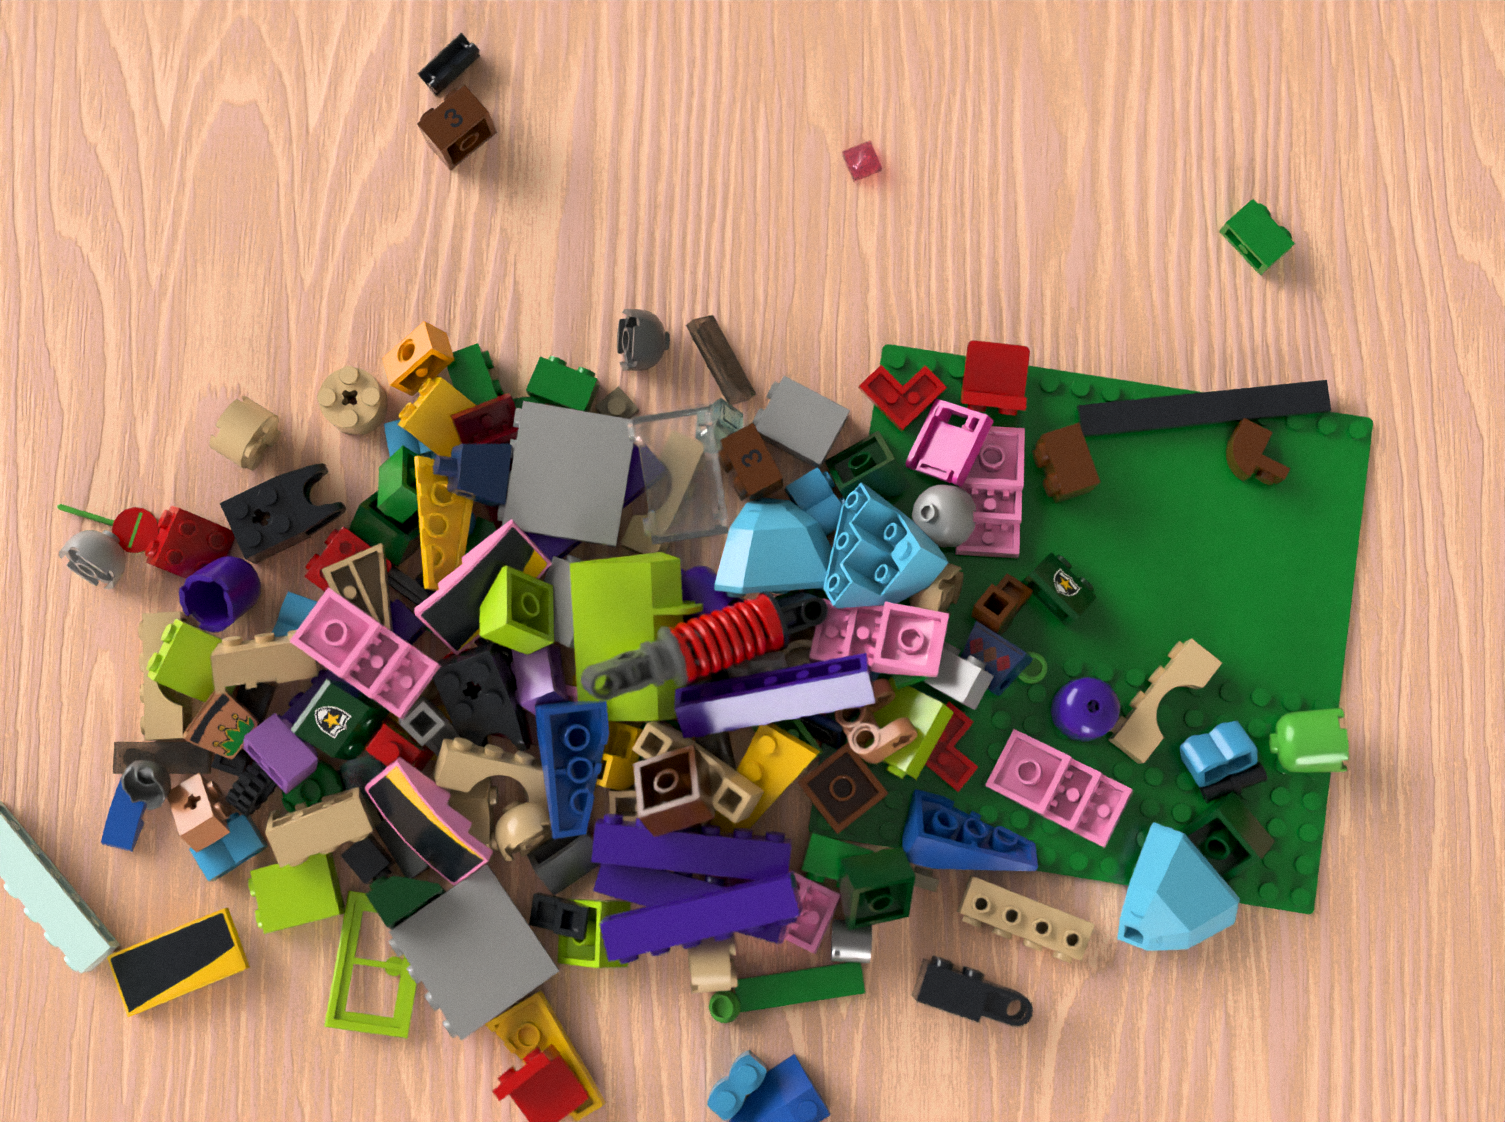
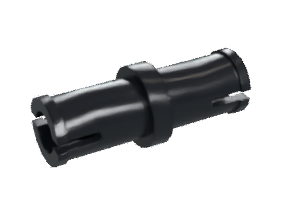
(1234, 782)

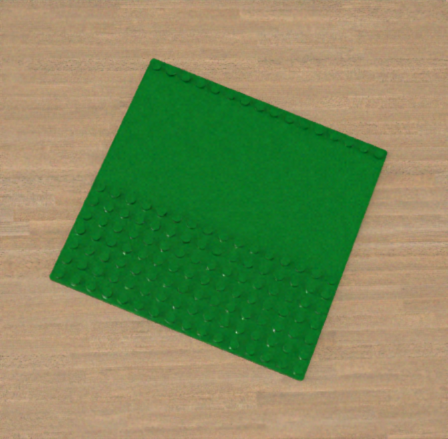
(1172, 559)

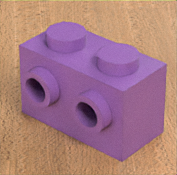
(539, 677)
(281, 752)

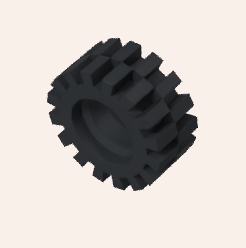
(251, 790)

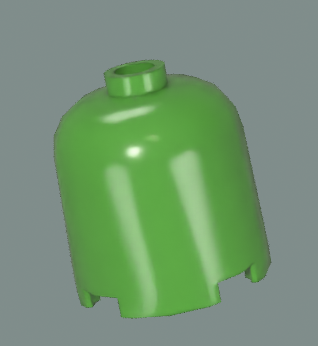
(1311, 741)

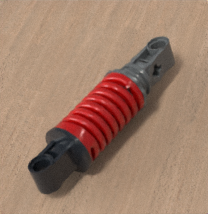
(707, 644)

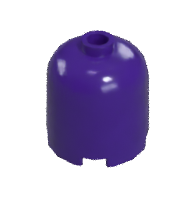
(699, 586)
(220, 593)
(1071, 711)

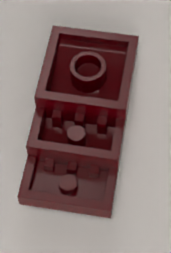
(488, 424)

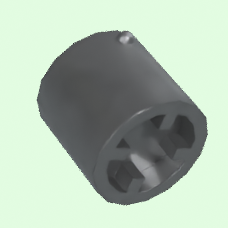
(850, 944)

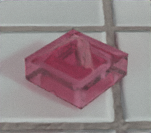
(861, 161)

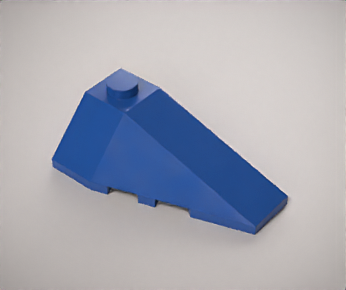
(571, 755)
(948, 838)
(784, 1097)

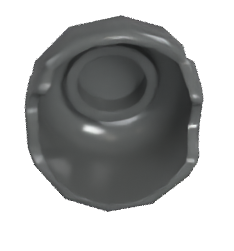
(146, 783)

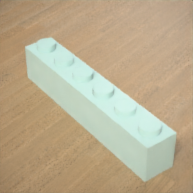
(51, 898)

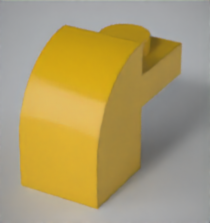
(618, 762)

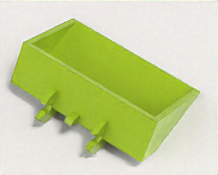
(617, 609)

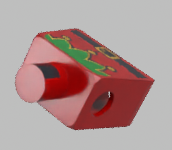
(394, 742)

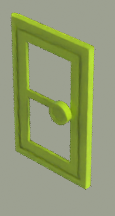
(336, 1015)

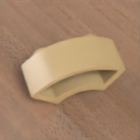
(478, 809)

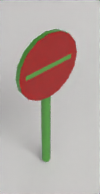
(132, 526)

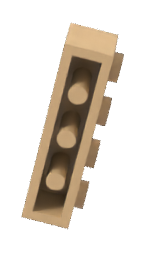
(1025, 918)

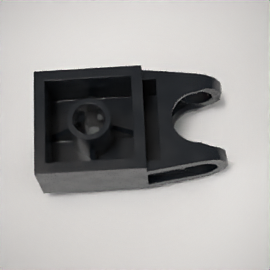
(290, 512)
(485, 709)
(967, 993)

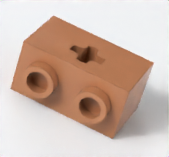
(198, 812)

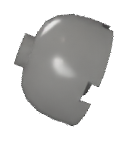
(945, 514)
(95, 557)

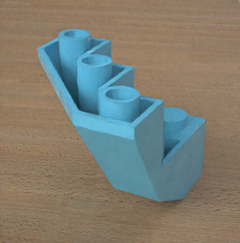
(773, 550)
(878, 554)
(1174, 895)

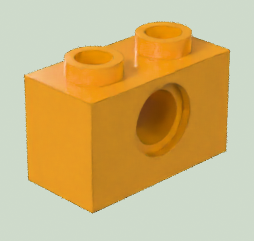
(417, 358)

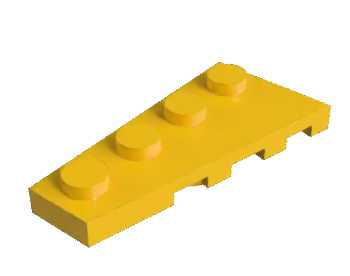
(442, 524)
(771, 764)
(536, 1025)

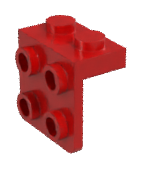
(995, 376)
(187, 542)
(340, 546)
(543, 1087)

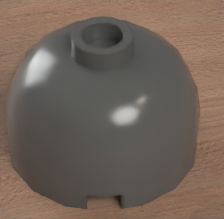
(641, 339)

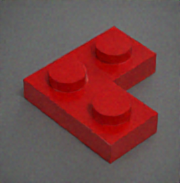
(900, 402)
(945, 758)

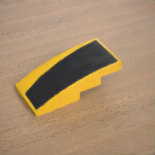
(178, 962)

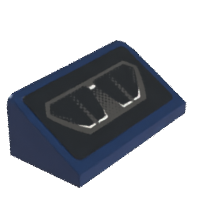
(825, 730)

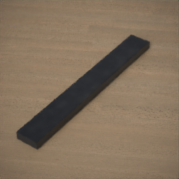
(1204, 408)

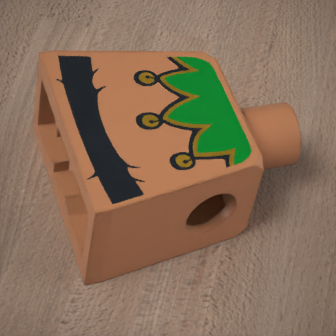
(221, 725)

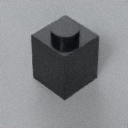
(368, 860)

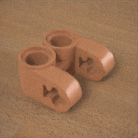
(886, 740)

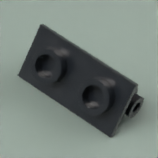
(449, 64)

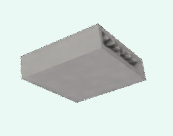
(568, 473)
(472, 952)

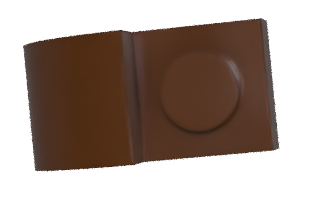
(1245, 454)
(1001, 604)

